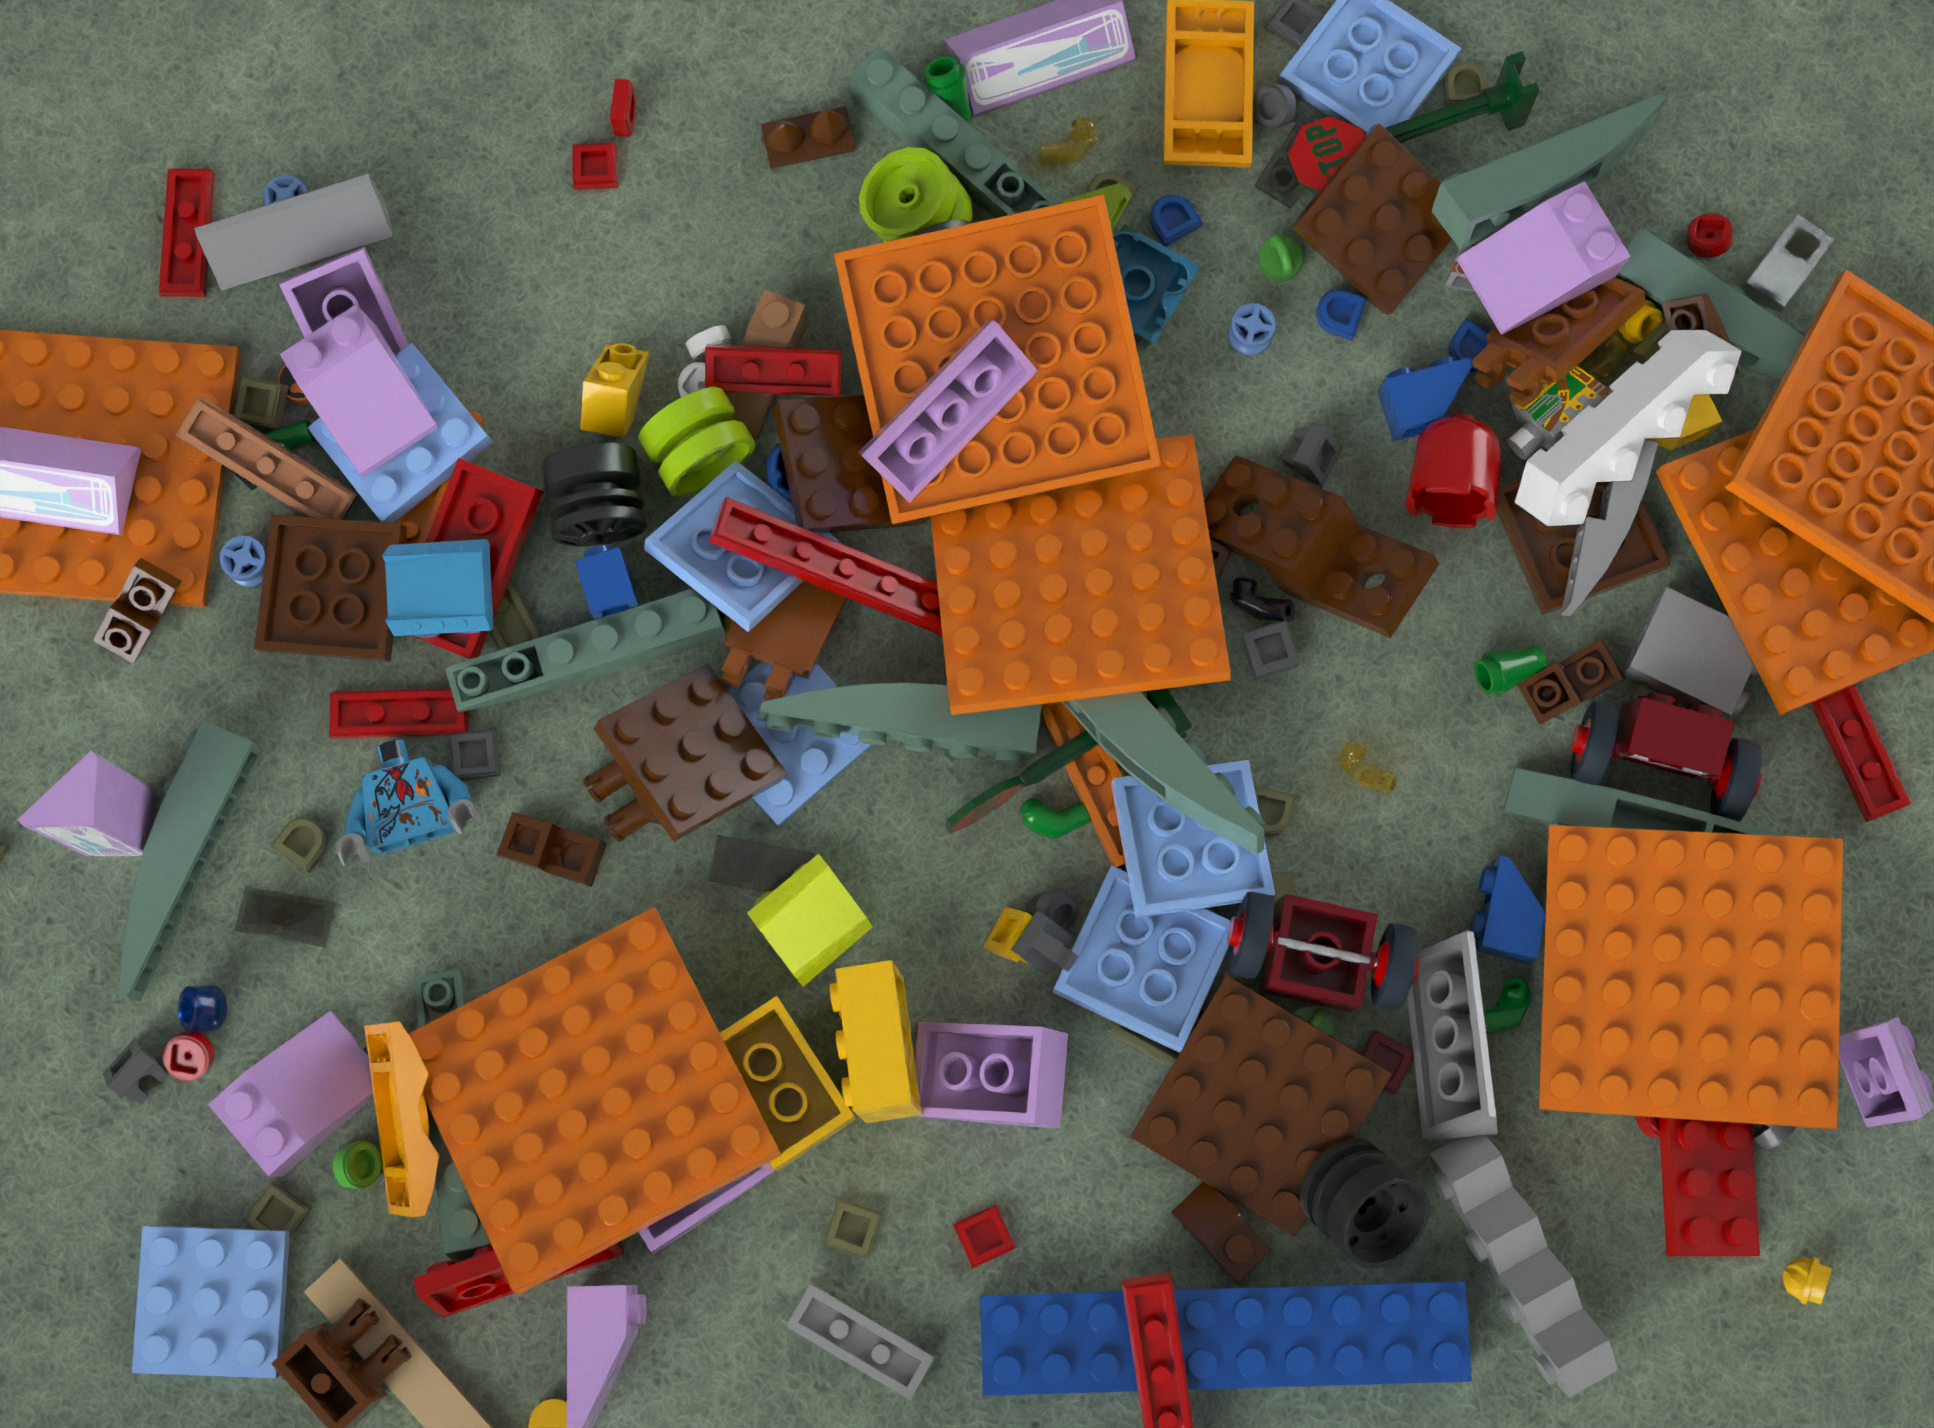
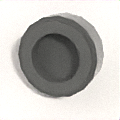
(1274, 106)
(1056, 905)
(1771, 1136)

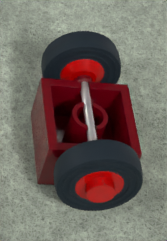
(1670, 739)
(1321, 952)

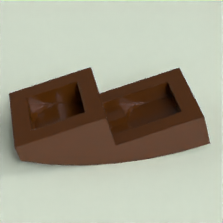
(551, 849)

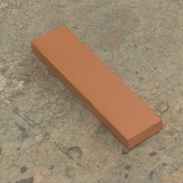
(265, 462)

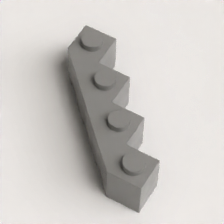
(1530, 1276)

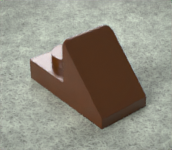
(1221, 1231)

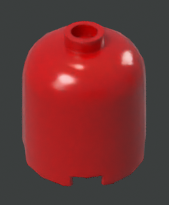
(1455, 472)

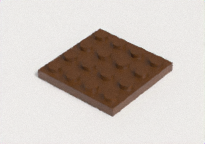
(1258, 1101)

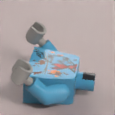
(404, 805)

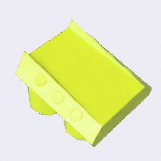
(809, 919)

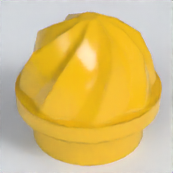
(1641, 323)
(1806, 1279)

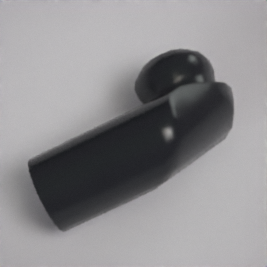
(1260, 607)

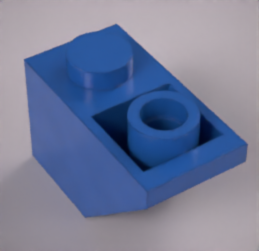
(1421, 396)
(606, 581)
(1510, 916)

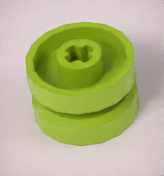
(910, 193)
(695, 440)

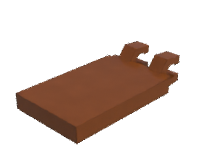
(1556, 341)
(786, 638)

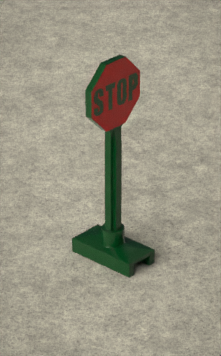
(1328, 141)
(1050, 763)

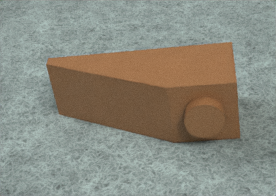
(773, 324)

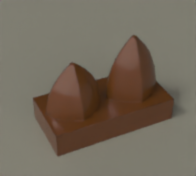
(808, 137)

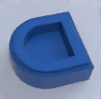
(1173, 218)
(1340, 312)
(1468, 341)

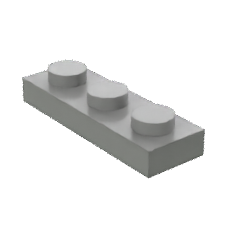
(860, 1341)

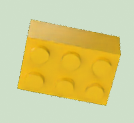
(876, 1042)
(786, 1081)

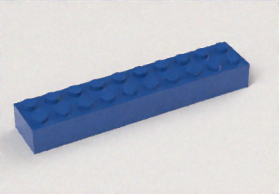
(1232, 1338)

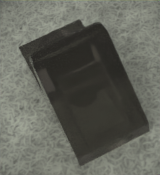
(1789, 262)

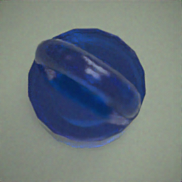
(202, 1008)

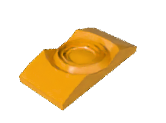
(1208, 83)
(401, 1118)

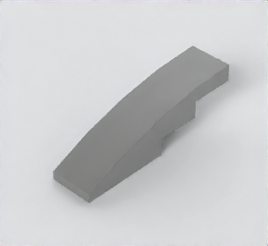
(1601, 538)

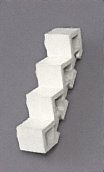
(1608, 439)

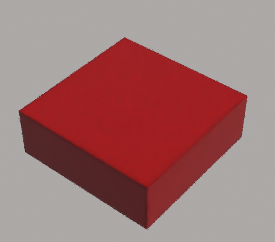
(623, 108)
(594, 166)
(984, 1236)

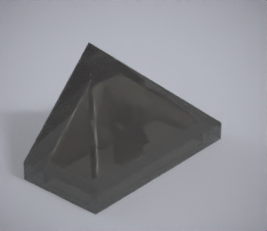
(285, 917)

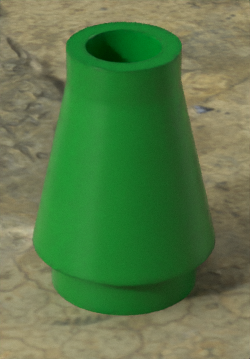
(948, 81)
(1505, 669)

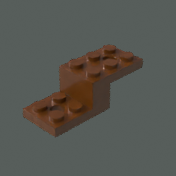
(1316, 546)

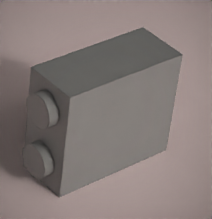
(1691, 655)

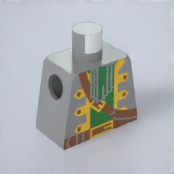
(1553, 409)

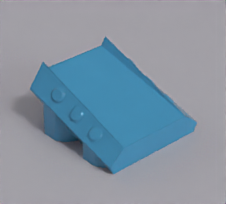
(1151, 279)
(439, 588)

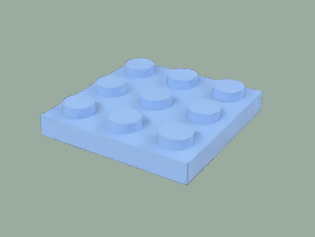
(1369, 63)
(426, 464)
(728, 580)
(807, 758)
(1177, 861)
(1147, 968)
(210, 1301)

